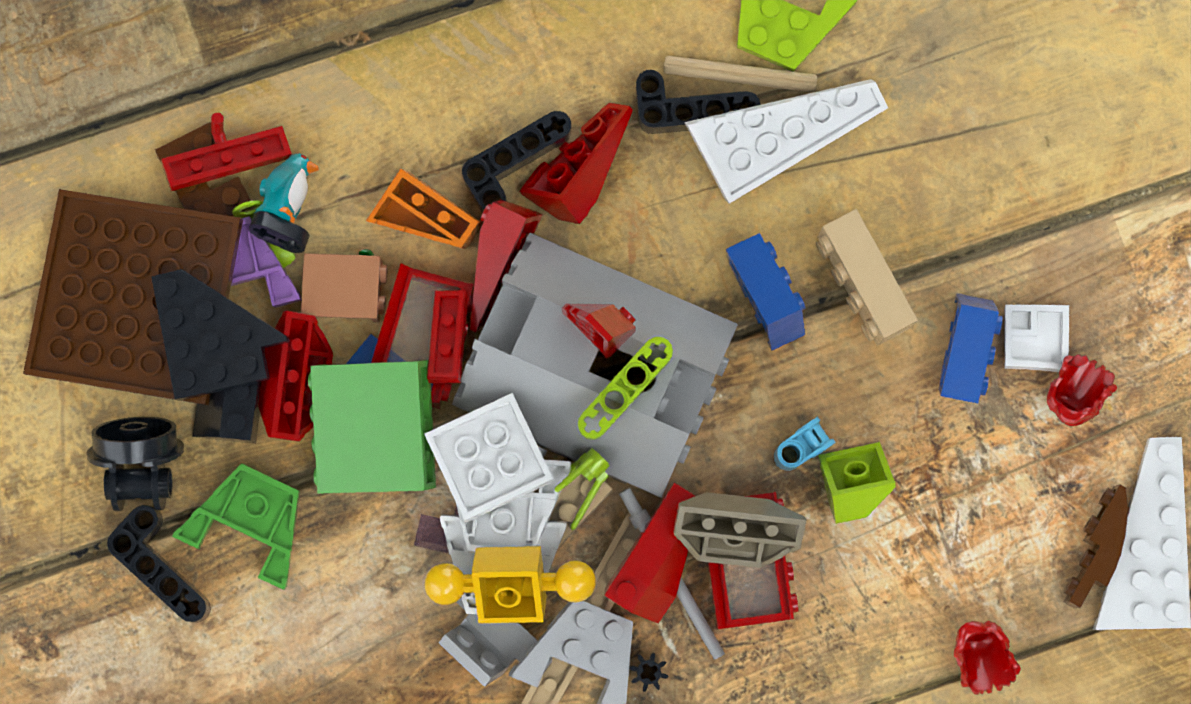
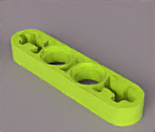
(622, 385)

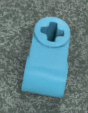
(807, 443)

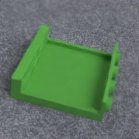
(372, 427)

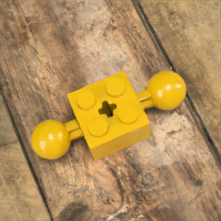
(509, 583)

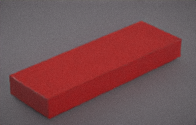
(447, 336)

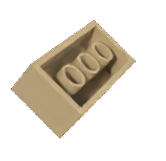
(865, 277)

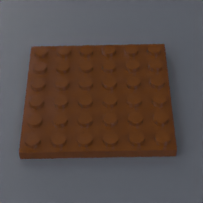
(97, 295)

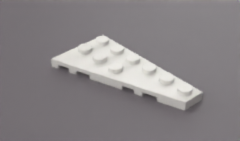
(766, 139)

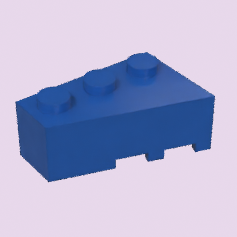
(970, 349)

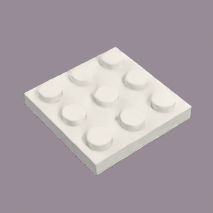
(489, 457)

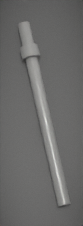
(639, 519)

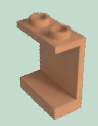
(343, 286)

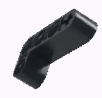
(667, 107)
(520, 155)
(162, 570)

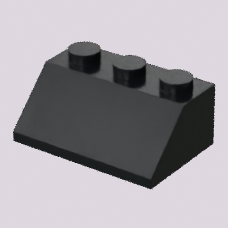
(230, 415)

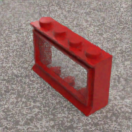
(408, 321)
(751, 593)

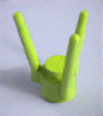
(591, 466)

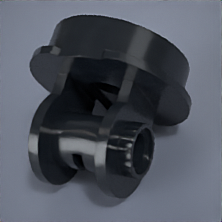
(136, 441)

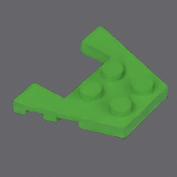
(253, 507)

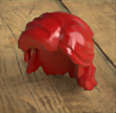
(1079, 390)
(984, 657)

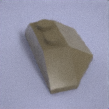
(738, 529)

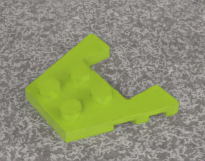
(785, 31)

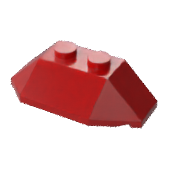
(286, 395)

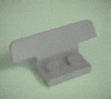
(487, 648)

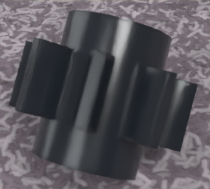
(657, 674)

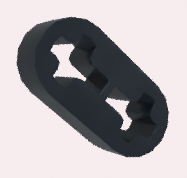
(279, 232)

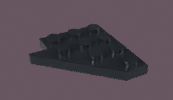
(209, 337)

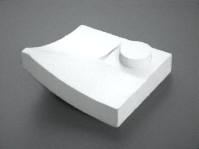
(1036, 336)

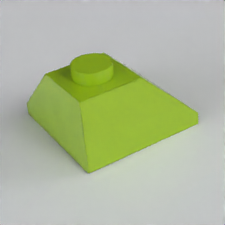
(856, 481)

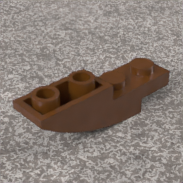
(1107, 537)

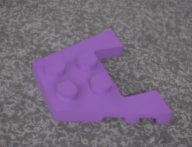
(257, 260)

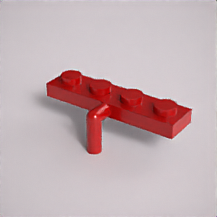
(225, 156)

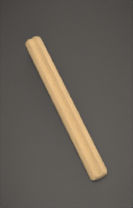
(740, 74)

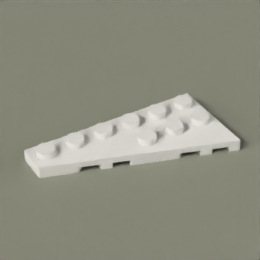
(1152, 571)

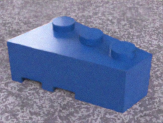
(767, 290)

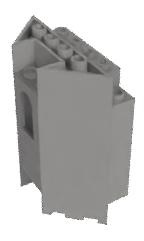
(547, 362)

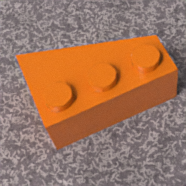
(423, 211)

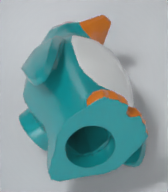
(287, 187)

